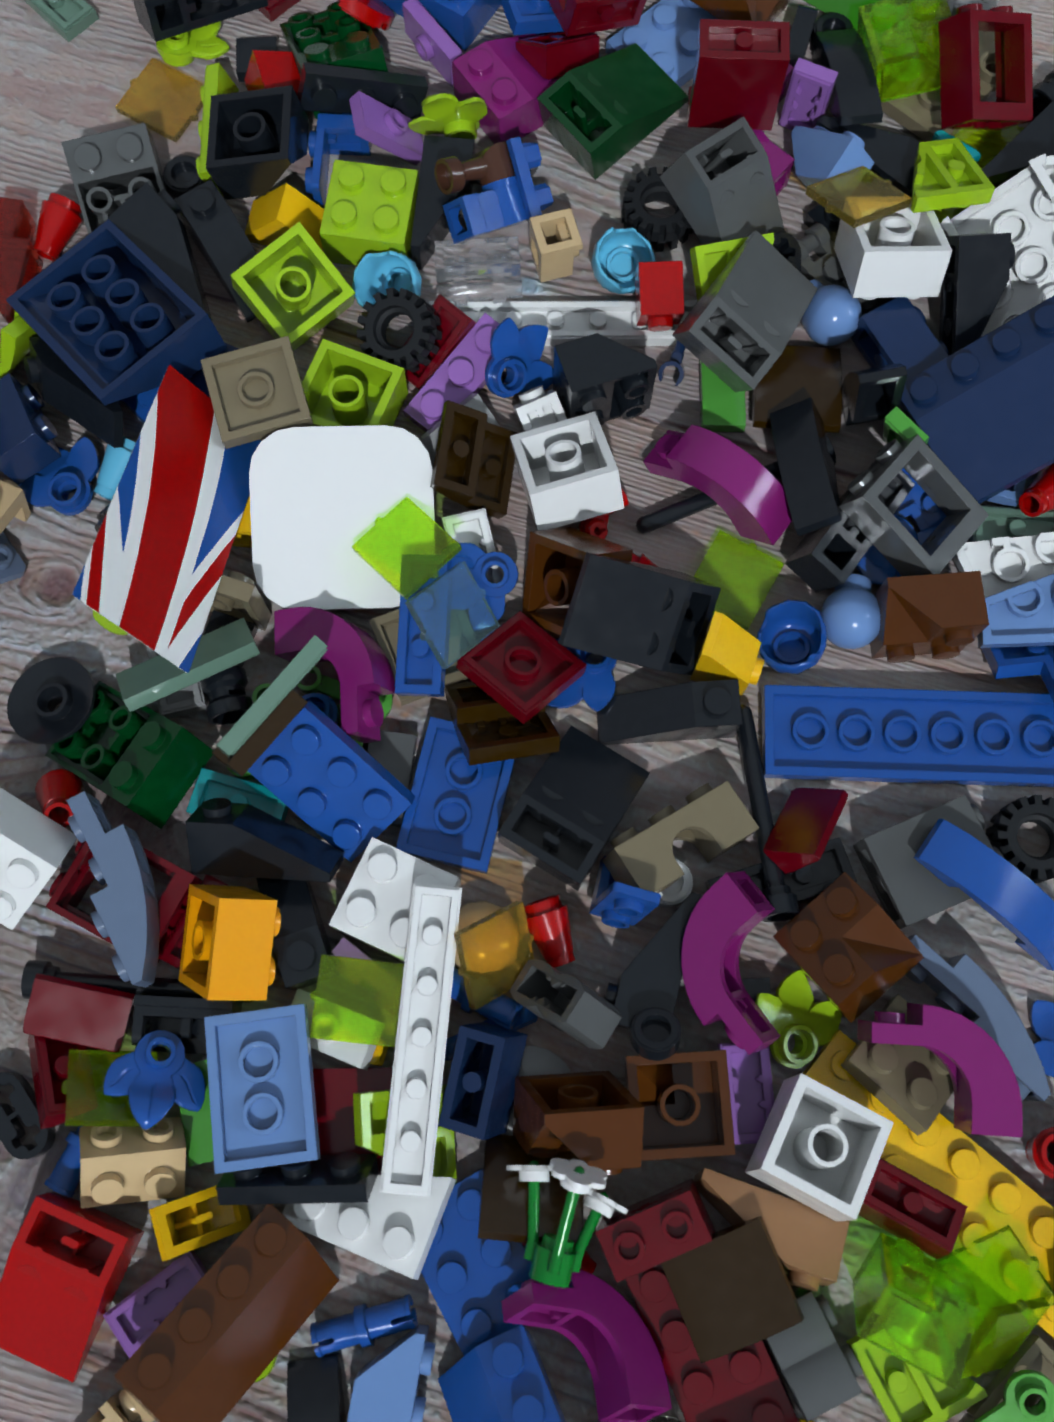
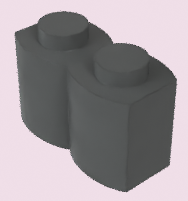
(565, 1003)
(812, 1362)

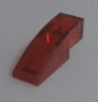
(17, 255)

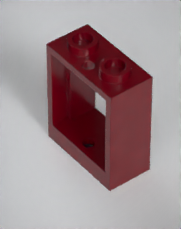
(961, 68)
(72, 885)

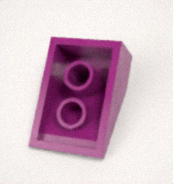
(506, 85)

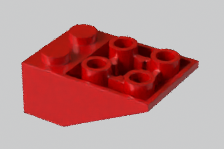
(62, 1282)

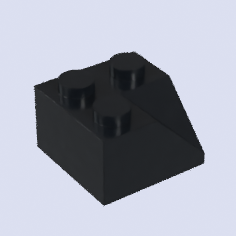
(254, 139)

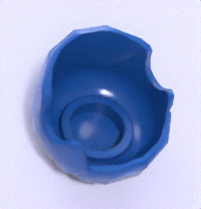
(792, 636)

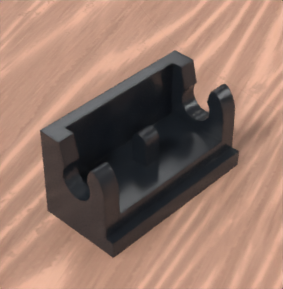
(178, 1015)

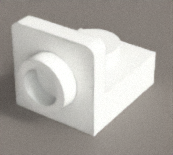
(539, 408)

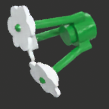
(553, 1257)

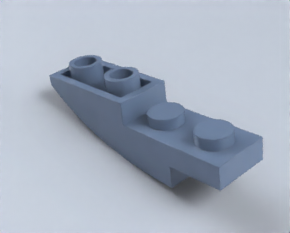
(129, 903)
(971, 993)

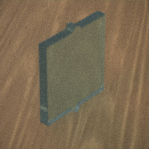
(452, 614)

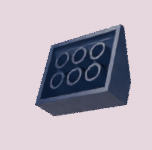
(116, 317)
(991, 404)

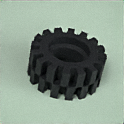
(654, 229)
(379, 317)
(1005, 830)

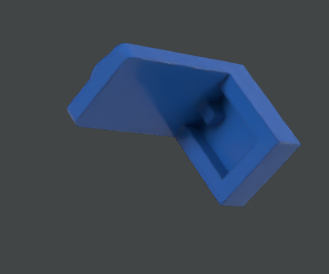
(334, 136)
(620, 903)

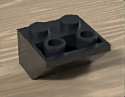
(602, 378)

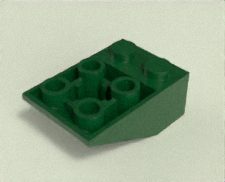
(332, 40)
(609, 106)
(133, 756)

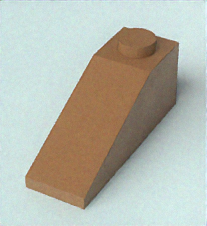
(803, 1238)

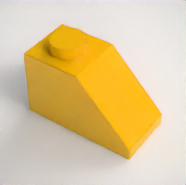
(728, 654)

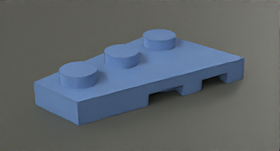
(1020, 616)

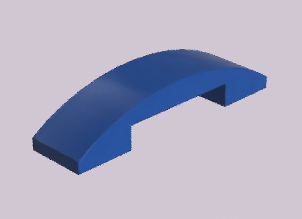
(994, 885)

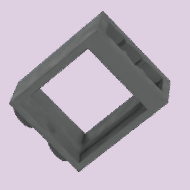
(885, 530)

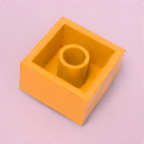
(229, 943)

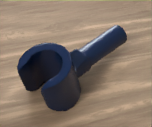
(675, 360)

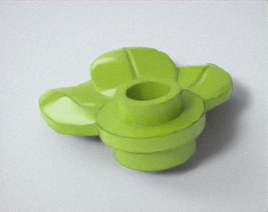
(196, 43)
(449, 116)
(797, 1014)

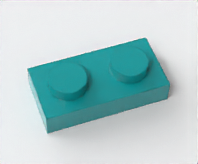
(218, 785)

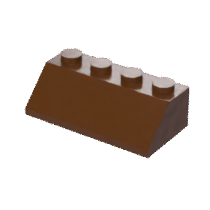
(229, 1324)

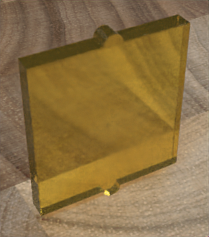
(162, 100)
(858, 196)
(493, 953)

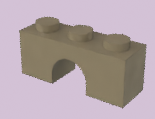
(710, 821)

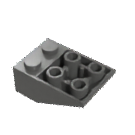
(111, 169)
(726, 186)
(747, 314)

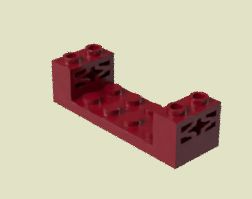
(725, 1389)

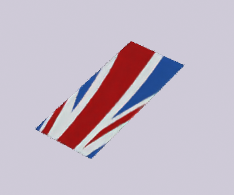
(169, 525)

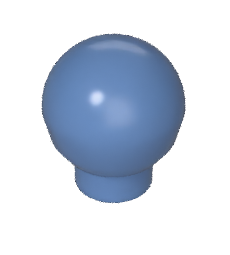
(831, 314)
(852, 613)

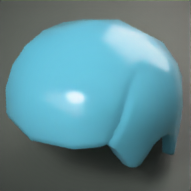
(617, 258)
(384, 271)

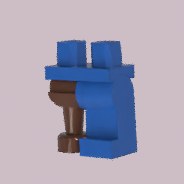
(506, 186)

